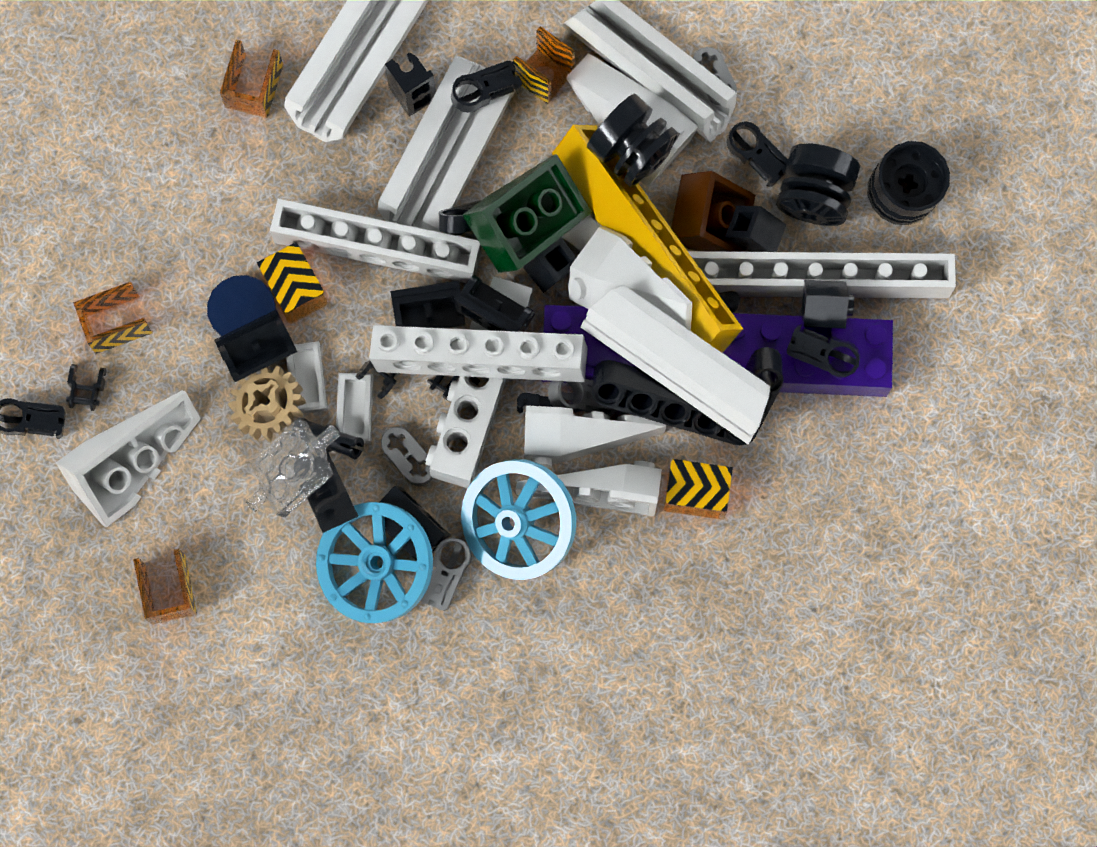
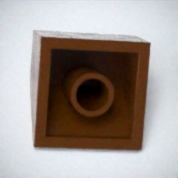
(705, 211)

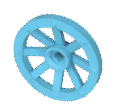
(522, 516)
(368, 565)

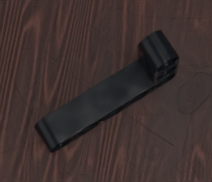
(639, 394)

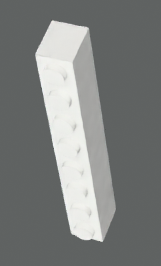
(865, 273)

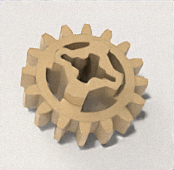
(271, 418)

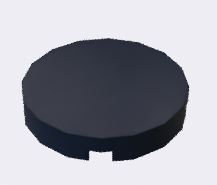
(238, 303)

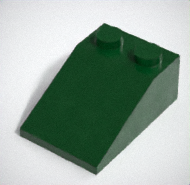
(527, 215)

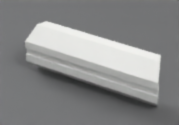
(654, 63)
(349, 64)
(440, 154)
(679, 360)

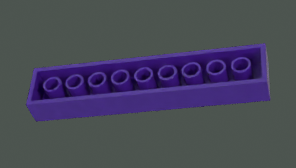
(870, 336)

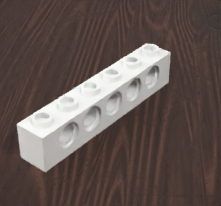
(375, 241)
(479, 353)
(461, 467)

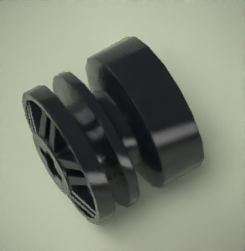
(635, 142)
(925, 176)
(818, 184)

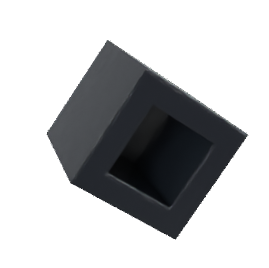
(755, 229)
(551, 265)
(826, 304)

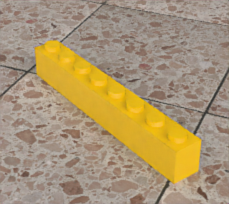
(636, 217)

